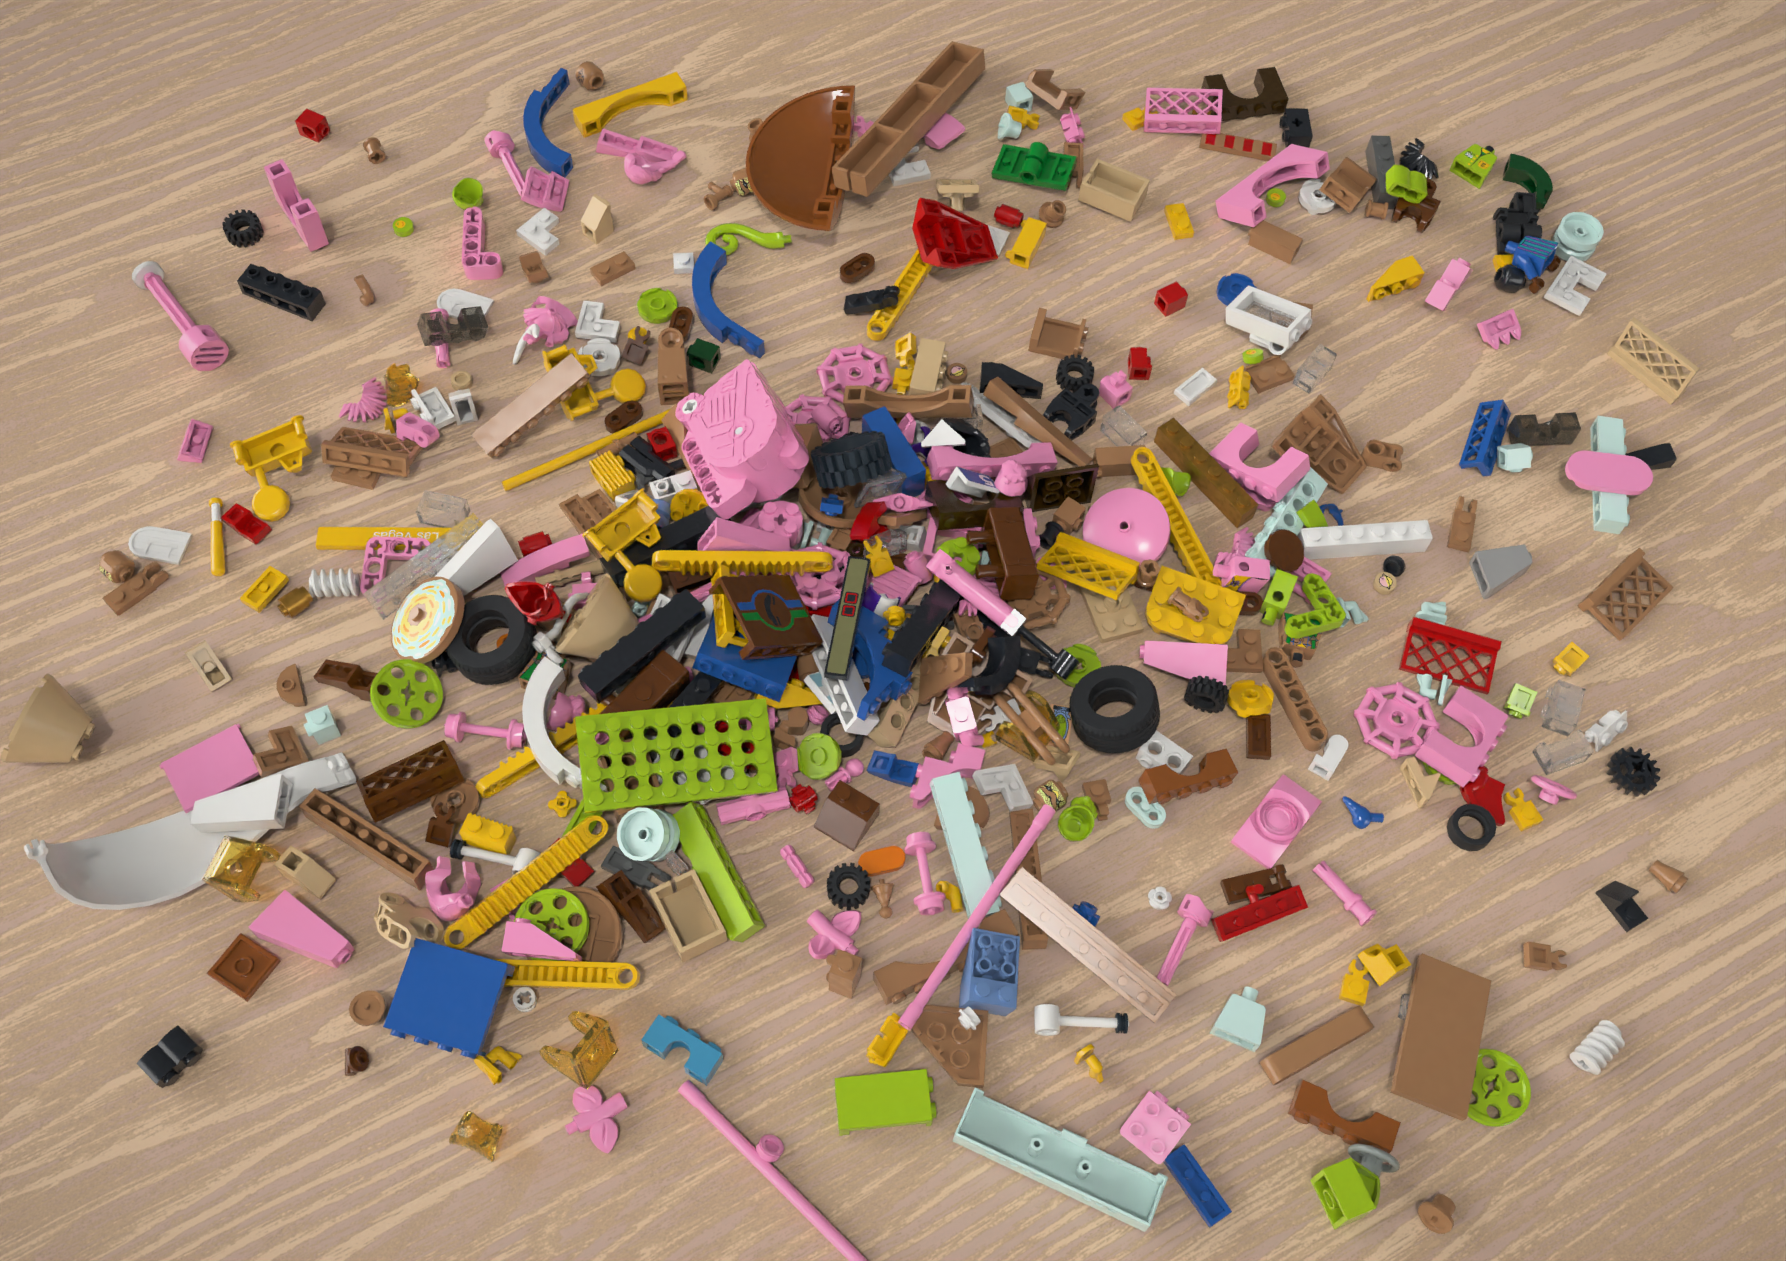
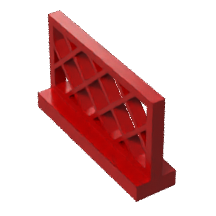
(1450, 637)

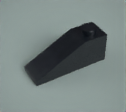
(1019, 382)

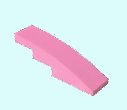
(546, 560)

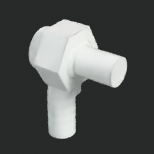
(542, 643)

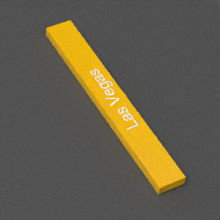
(357, 537)

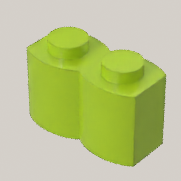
(1406, 184)

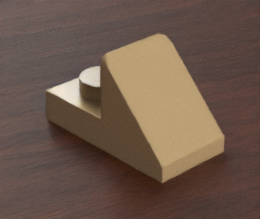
(208, 665)
(1063, 763)
(1420, 786)

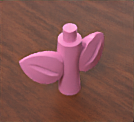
(833, 934)
(596, 1116)

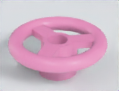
(1552, 790)

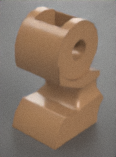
(795, 725)

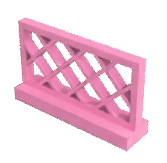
(1183, 122)

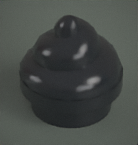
(1394, 565)

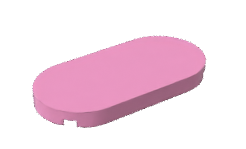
(1609, 472)

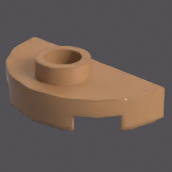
(290, 686)

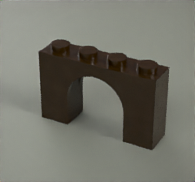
(1271, 97)
(953, 513)

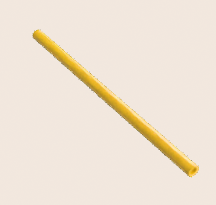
(581, 452)

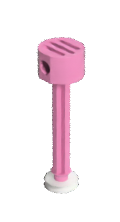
(199, 343)

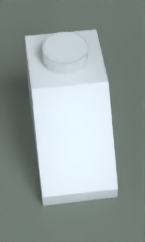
(463, 406)

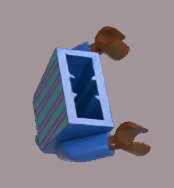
(1534, 257)

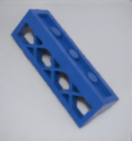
(1491, 434)

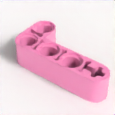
(476, 262)

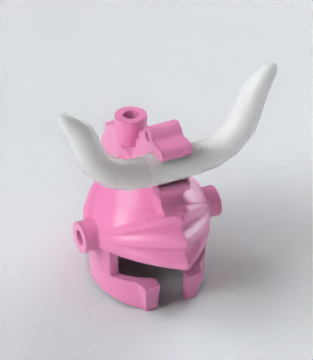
(545, 323)

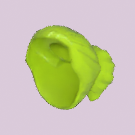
(468, 193)
(1078, 820)

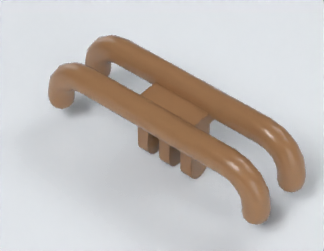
(1031, 723)

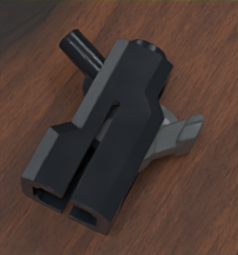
(646, 464)

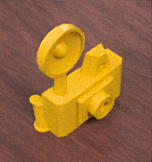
(624, 385)
(267, 452)
(619, 530)

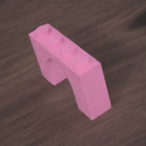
(299, 212)
(1269, 481)
(1462, 762)

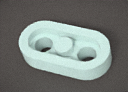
(1144, 809)

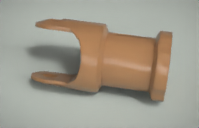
(1189, 606)

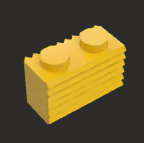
(612, 475)
(487, 834)

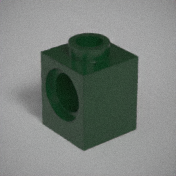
(704, 355)

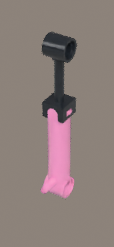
(996, 609)

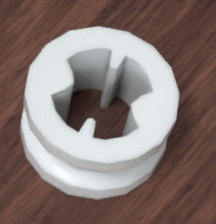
(525, 991)

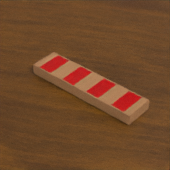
(1238, 146)

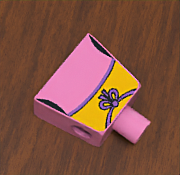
(1243, 573)

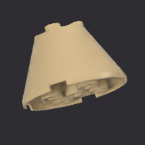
(599, 622)
(49, 727)

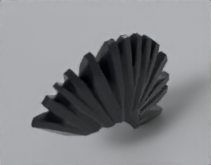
(1416, 161)

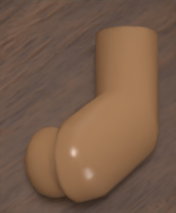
(365, 288)

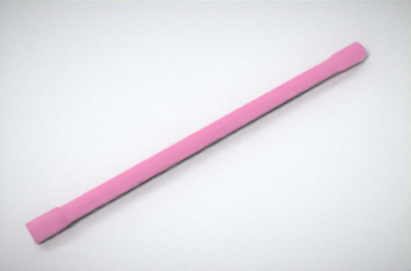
(916, 1007)
(698, 1100)

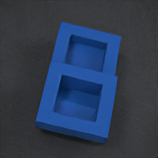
(892, 769)

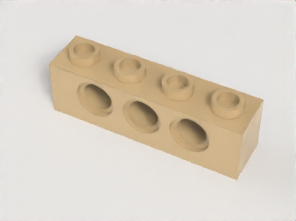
(896, 714)

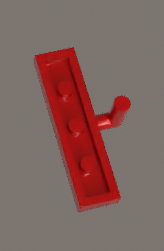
(1258, 911)

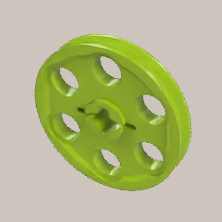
(397, 698)
(560, 916)
(1502, 1089)

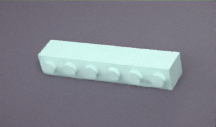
(1609, 508)
(963, 840)

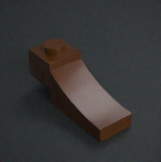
(348, 678)
(632, 906)

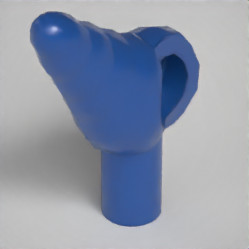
(1360, 815)

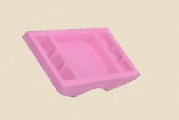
(1276, 822)

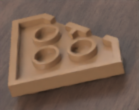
(953, 1047)

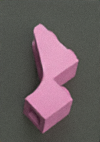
(1449, 284)
(963, 760)

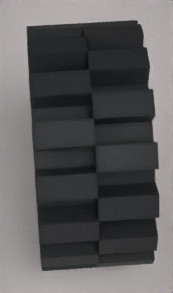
(245, 236)
(1074, 364)
(1206, 694)
(855, 874)

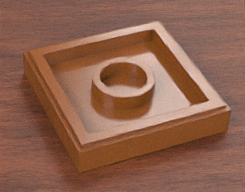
(243, 967)

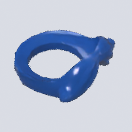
(1335, 511)

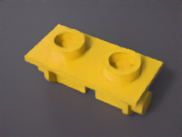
(1239, 384)
(882, 1049)

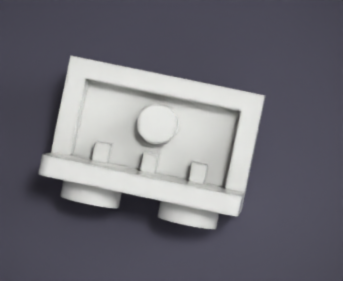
(432, 407)

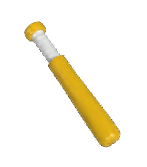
(217, 542)

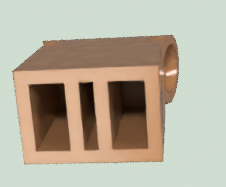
(671, 367)

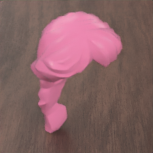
(643, 171)

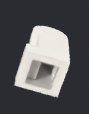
(1333, 753)

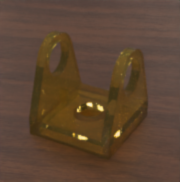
(1014, 738)
(247, 859)
(589, 1055)

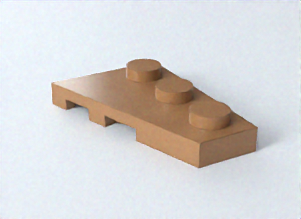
(941, 673)

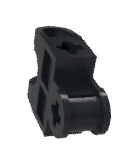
(1074, 409)

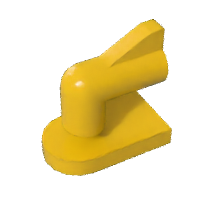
(396, 415)
(507, 1058)
(1095, 1065)

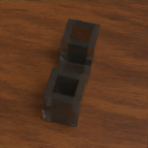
(437, 330)
(1559, 430)

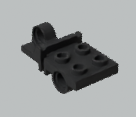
(1517, 221)

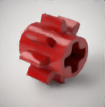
(803, 799)

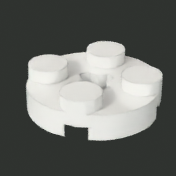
(1312, 203)
(609, 352)

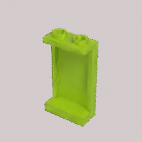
(884, 1100)

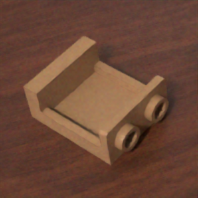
(1061, 99)
(1348, 184)
(1057, 337)

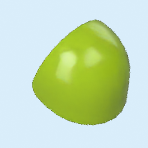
(1178, 480)

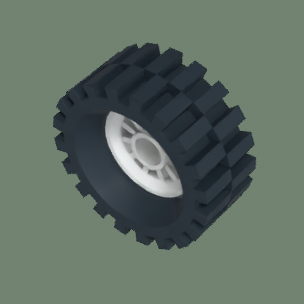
(851, 459)

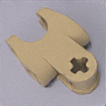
(400, 920)

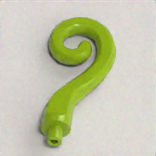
(767, 240)

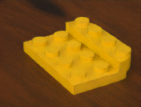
(1221, 602)

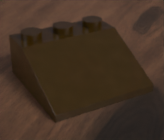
(1052, 488)

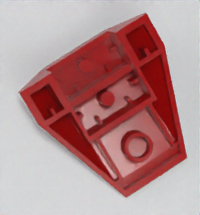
(950, 237)

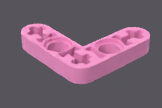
(385, 553)

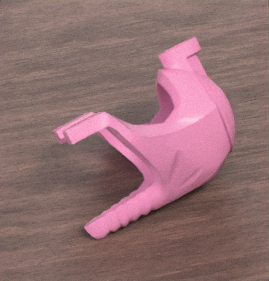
(444, 903)

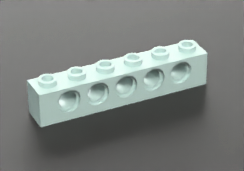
(1285, 514)

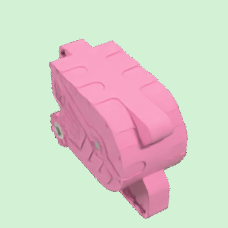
(741, 441)

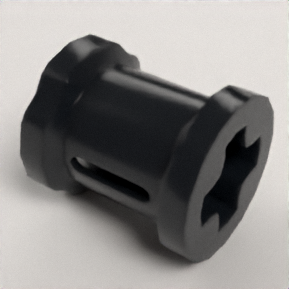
(1050, 534)

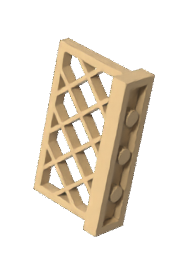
(1646, 368)

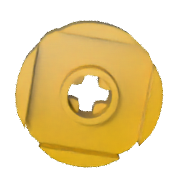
(1259, 699)

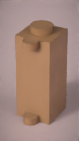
(1275, 241)
(1116, 460)
(844, 973)

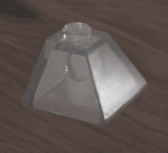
(879, 487)

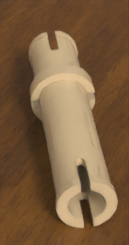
(570, 574)

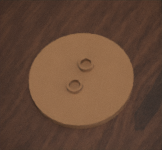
(604, 925)

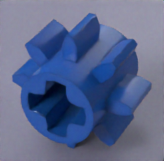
(1088, 912)

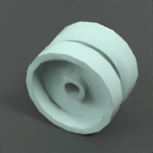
(1577, 236)
(647, 834)

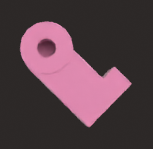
(416, 430)

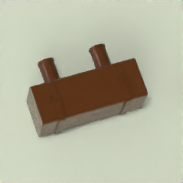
(1008, 553)
(651, 689)

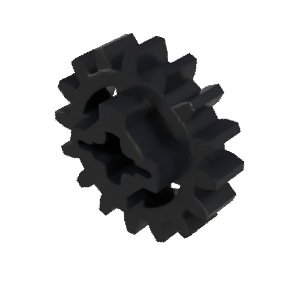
(1644, 777)

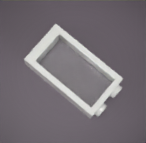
(1268, 316)

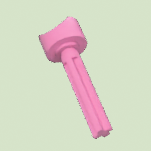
(502, 148)
(1194, 915)

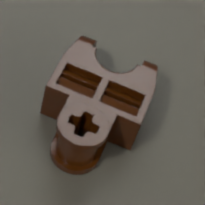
(1420, 212)

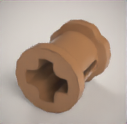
(375, 154)
(1376, 209)
(1148, 571)

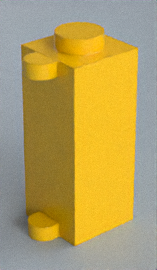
(1027, 242)

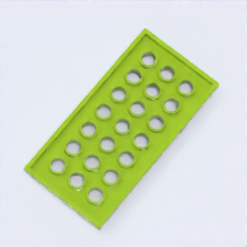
(669, 792)

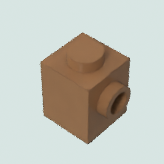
(1070, 515)

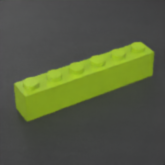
(717, 873)

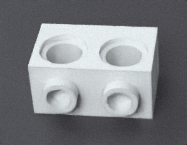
(1167, 753)

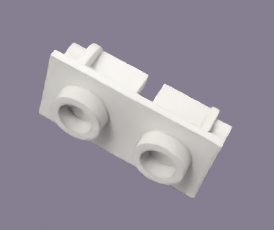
(1613, 724)

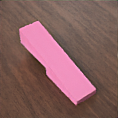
(620, 145)

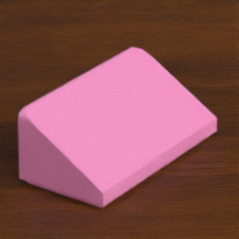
(195, 442)

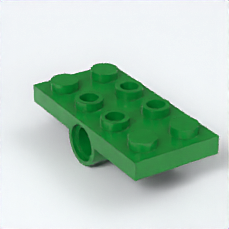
(1034, 166)

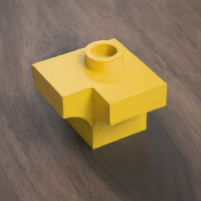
(1384, 963)

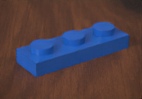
(1197, 1186)

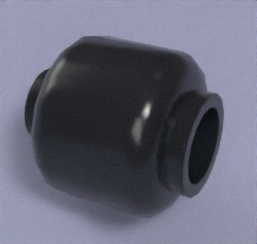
(1510, 278)

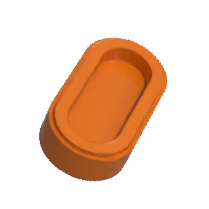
(882, 860)

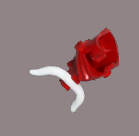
(542, 603)

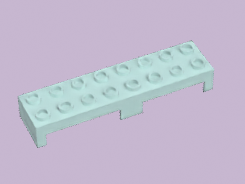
(1060, 1161)

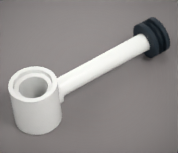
(525, 855)
(1048, 1021)

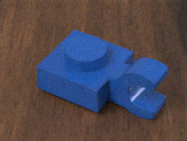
(831, 506)

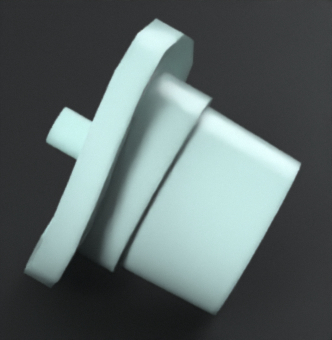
(1008, 127)

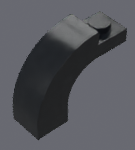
(1000, 668)

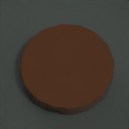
(1284, 550)

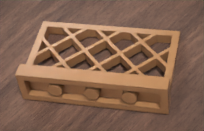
(364, 457)
(1617, 578)

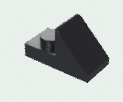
(1620, 903)

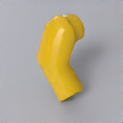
(952, 894)

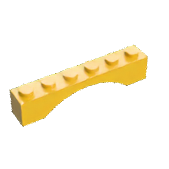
(661, 91)

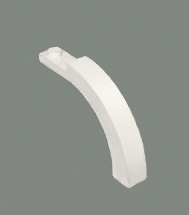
(536, 701)

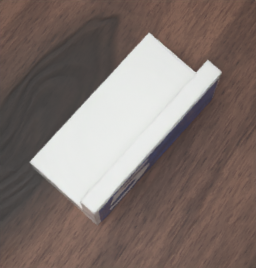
(970, 482)

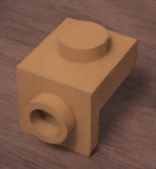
(533, 267)

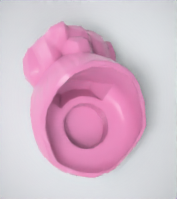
(1012, 478)
(565, 710)

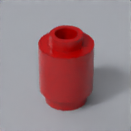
(1008, 216)
(534, 542)

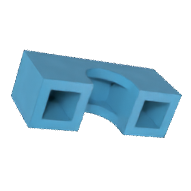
(667, 1035)

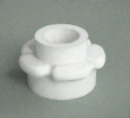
(1155, 902)
(968, 1018)

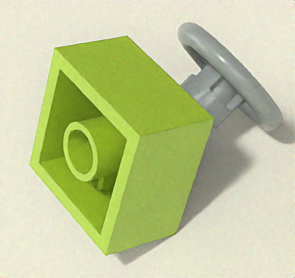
(1353, 1185)

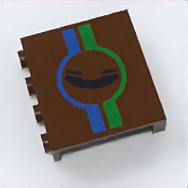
(770, 615)

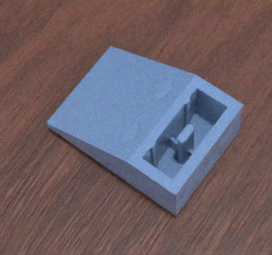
(990, 972)

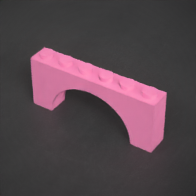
(1242, 201)

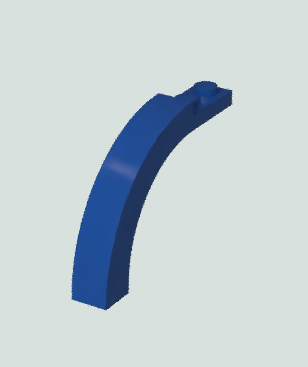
(536, 108)
(706, 268)

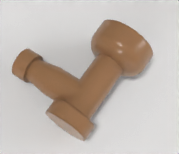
(711, 200)

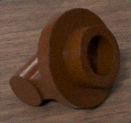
(355, 1060)

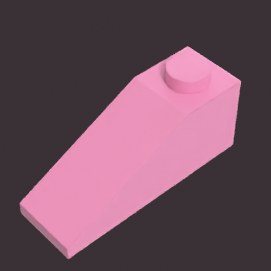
(527, 940)

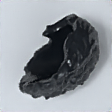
(976, 441)

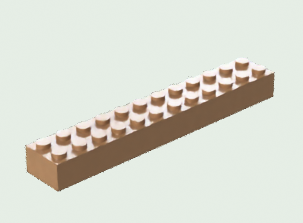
(908, 119)

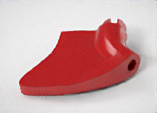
(1486, 793)

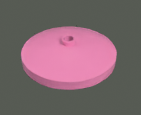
(1140, 511)

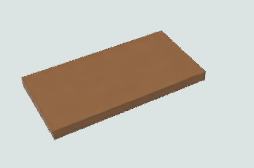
(1441, 1037)

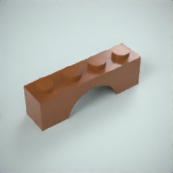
(1163, 783)
(1312, 1106)

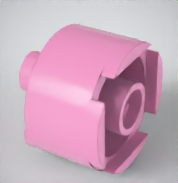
(782, 519)

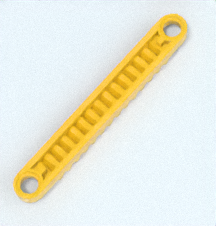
(908, 283)
(1182, 532)
(742, 561)
(525, 762)
(525, 882)
(570, 974)

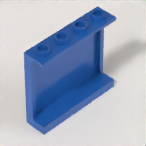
(760, 676)
(447, 997)

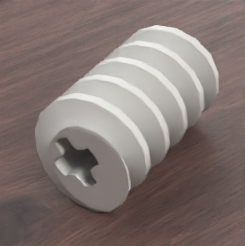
(334, 583)
(1598, 1047)

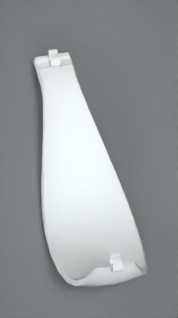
(162, 856)

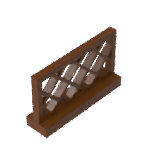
(409, 791)

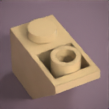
(597, 220)
(304, 872)

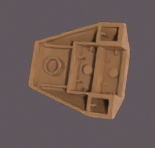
(1325, 439)
(980, 704)

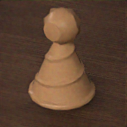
(883, 894)

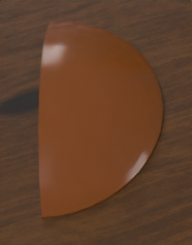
(795, 154)

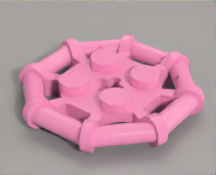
(853, 363)
(805, 417)
(826, 585)
(1385, 725)

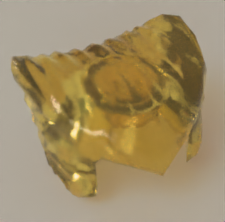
(399, 384)
(477, 1135)

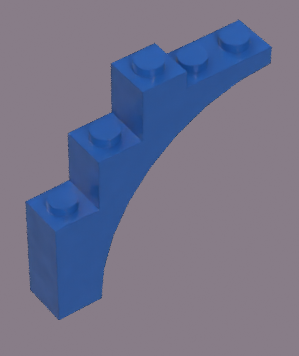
(870, 643)

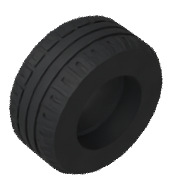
(505, 661)
(1121, 732)

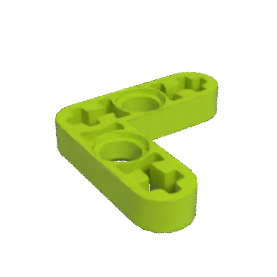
(1321, 613)

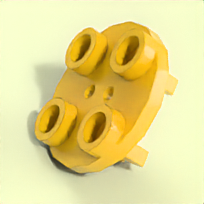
(686, 502)

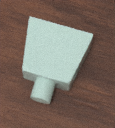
(1241, 1020)

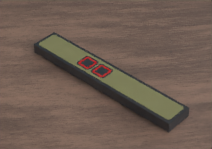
(847, 618)

